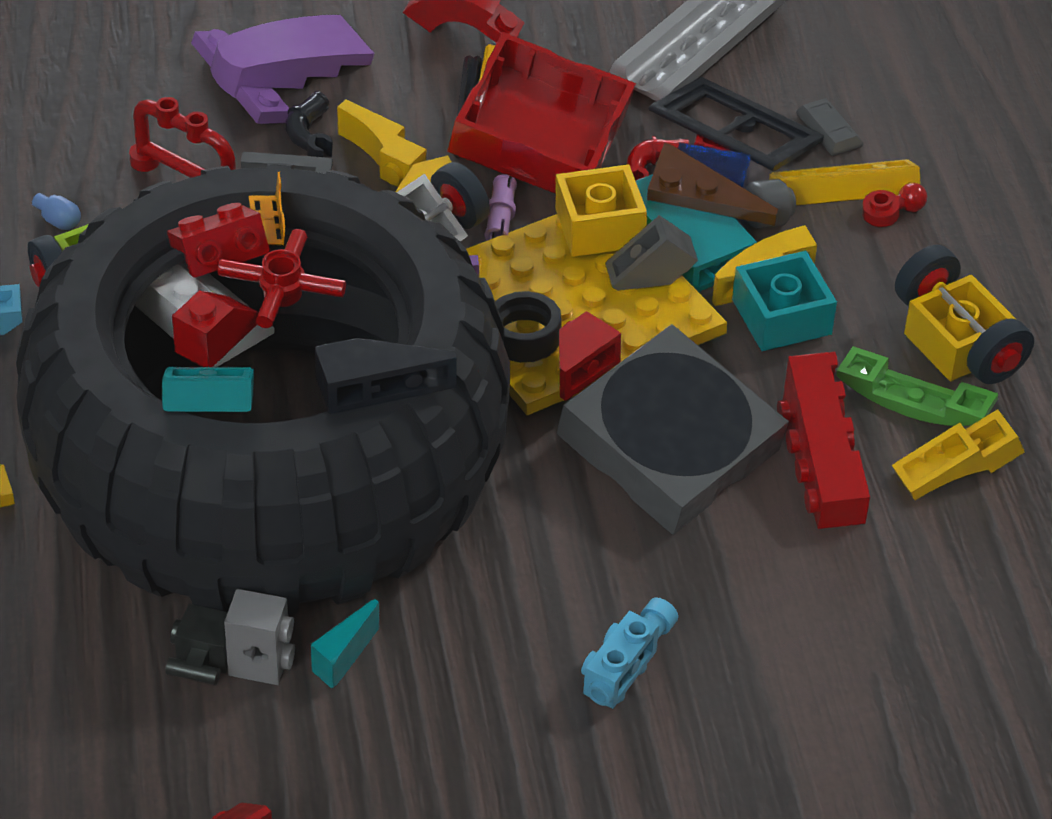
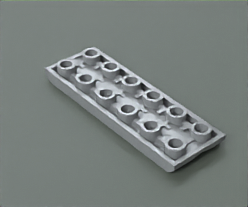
(689, 43)

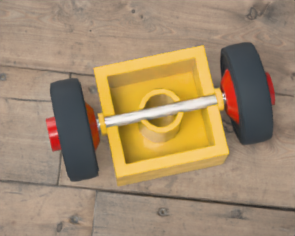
(959, 320)

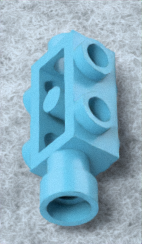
(626, 652)

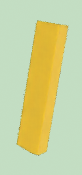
(848, 181)

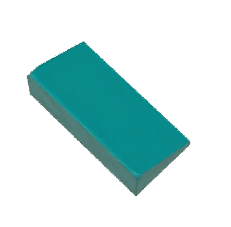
(207, 389)

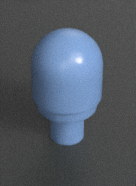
(58, 211)

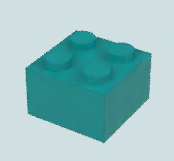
(784, 300)

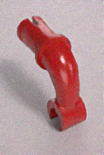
(648, 152)

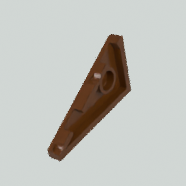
(692, 185)

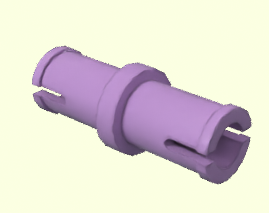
(501, 206)

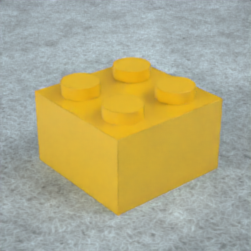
(599, 209)

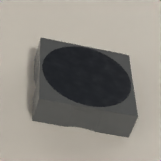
(672, 428)

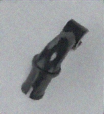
(300, 121)

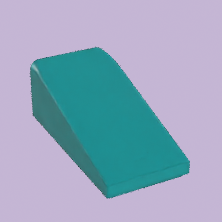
(342, 645)

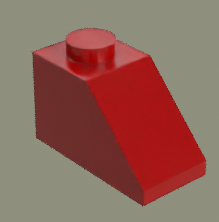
(210, 327)
(586, 352)

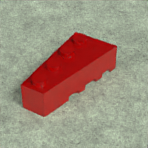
(823, 442)

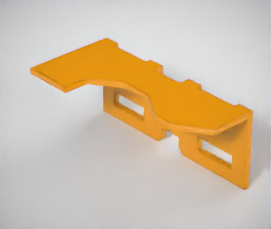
(267, 214)

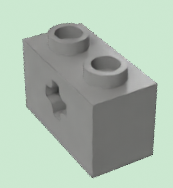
(258, 637)

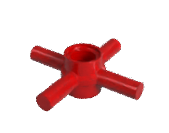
(281, 278)

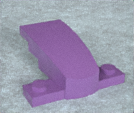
(279, 57)

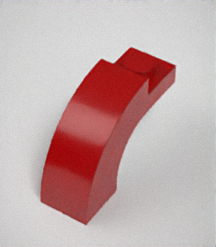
(484, 15)

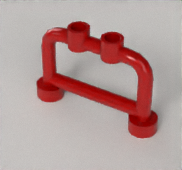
(147, 155)

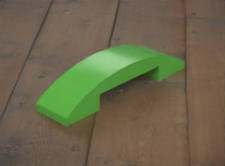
(913, 397)

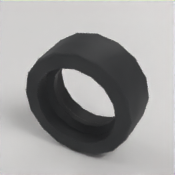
(533, 307)

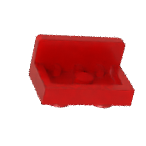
(230, 235)

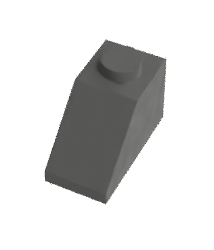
(652, 257)

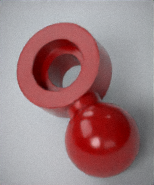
(883, 207)

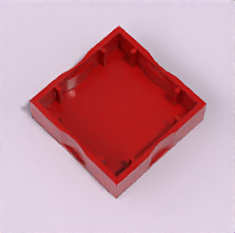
(539, 114)

